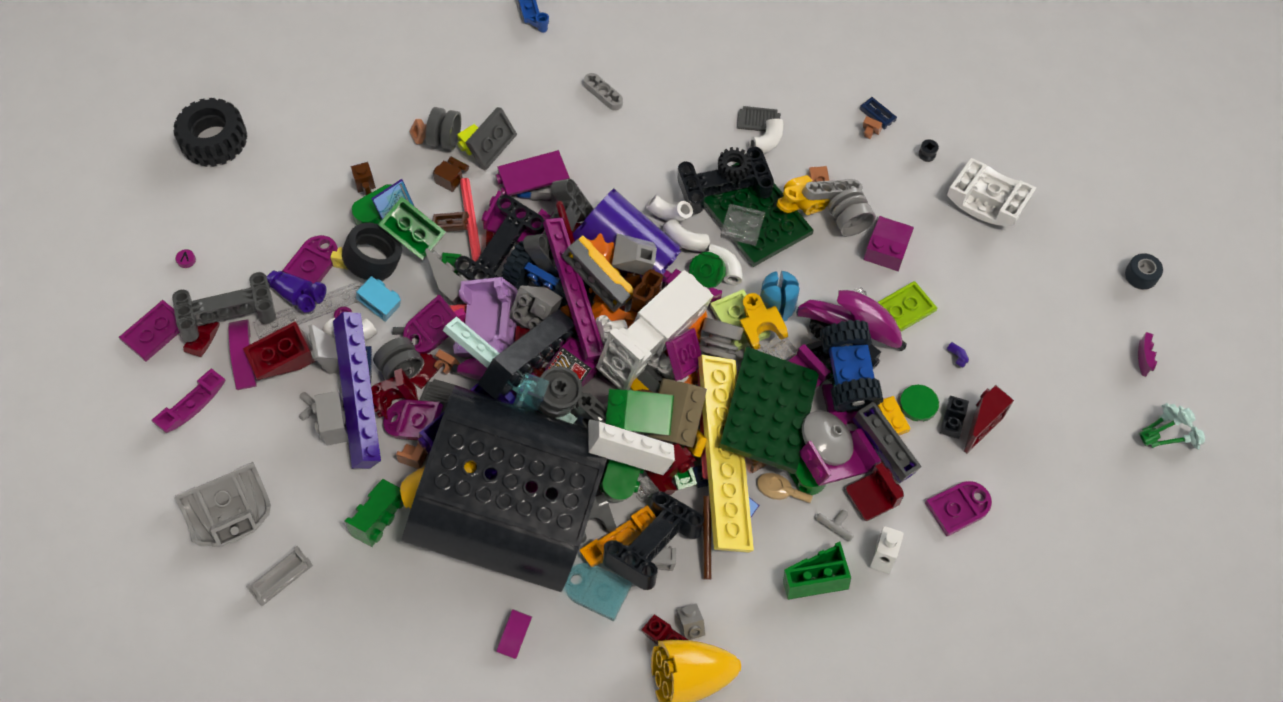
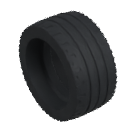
(363, 265)

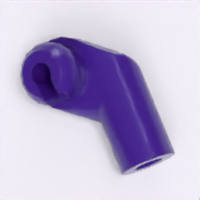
(960, 353)

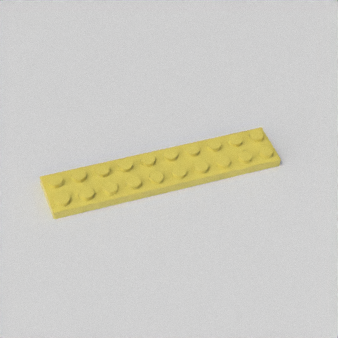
(725, 469)

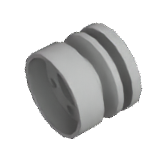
(851, 212)
(720, 338)

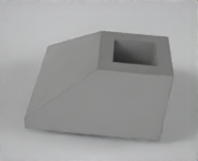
(633, 254)
(534, 305)
(323, 349)

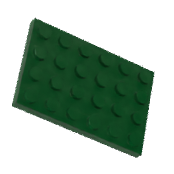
(778, 228)
(769, 410)

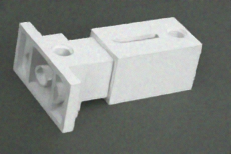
(657, 322)

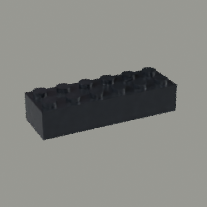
(527, 354)

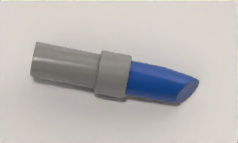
(535, 195)

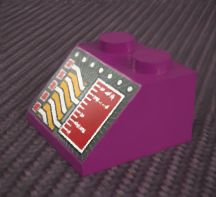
(572, 357)

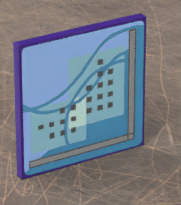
(389, 197)

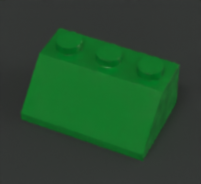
(412, 228)

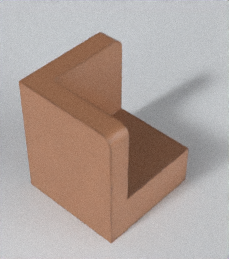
(412, 455)

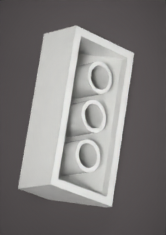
(629, 447)

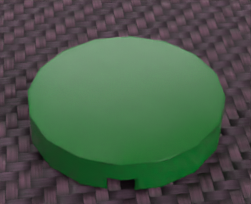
(708, 269)
(919, 403)

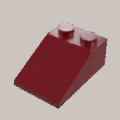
(279, 352)
(989, 412)

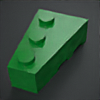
(376, 513)
(818, 575)

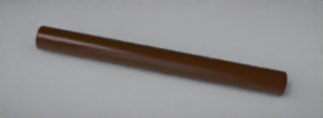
(707, 571)

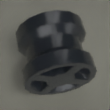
(925, 153)

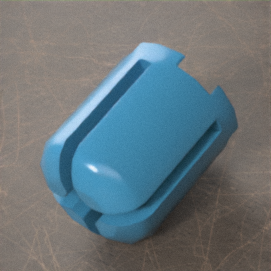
(782, 296)

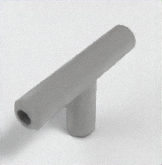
(308, 411)
(836, 525)

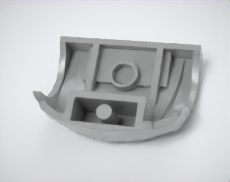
(225, 507)

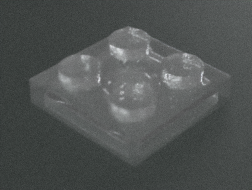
(742, 224)

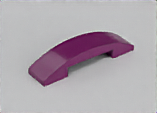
(238, 339)
(191, 404)

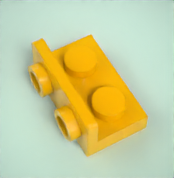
(894, 415)

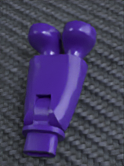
(297, 290)

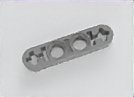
(816, 190)

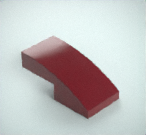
(206, 335)

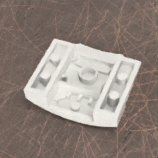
(990, 194)

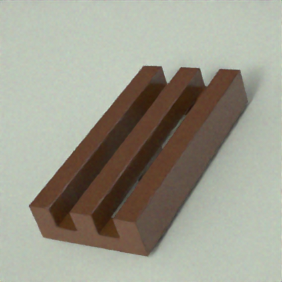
(449, 224)

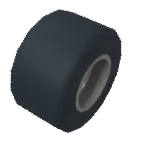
(1144, 271)

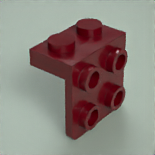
(875, 493)

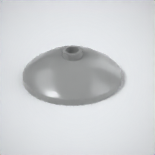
(829, 437)

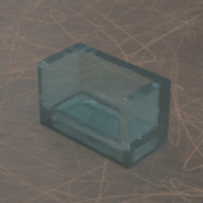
(531, 392)

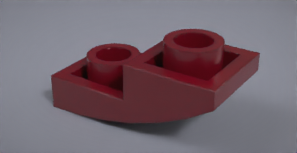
(660, 630)

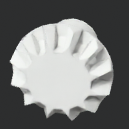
(605, 326)

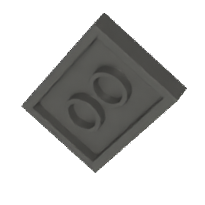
(491, 138)

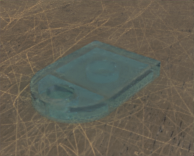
(598, 591)

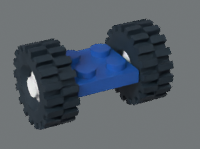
(521, 270)
(851, 365)

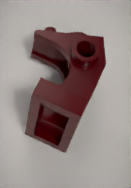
(392, 389)
(682, 463)

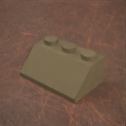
(686, 411)

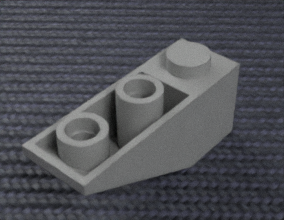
(444, 274)

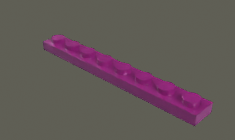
(574, 290)

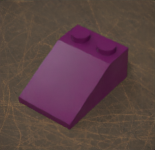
(888, 243)

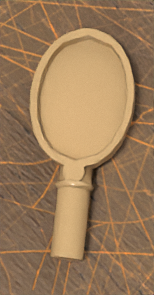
(779, 488)

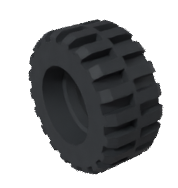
(205, 115)

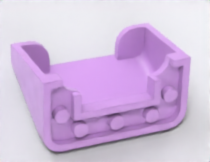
(489, 312)

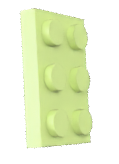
(731, 310)

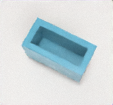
(378, 298)

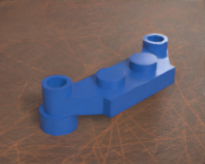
(532, 15)

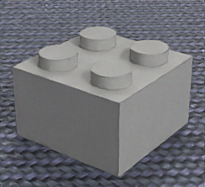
(330, 418)

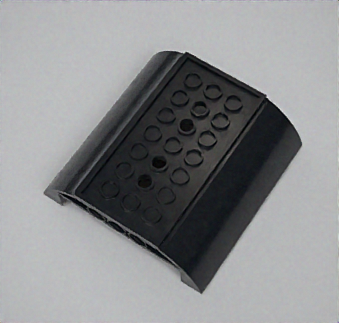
(498, 519)

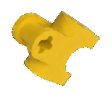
(795, 200)
(760, 319)

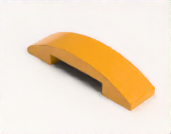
(624, 534)

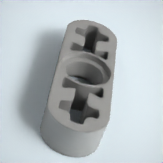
(606, 98)

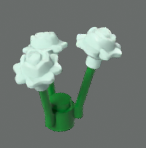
(1150, 435)

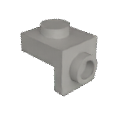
(691, 621)

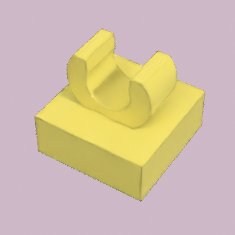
(336, 258)

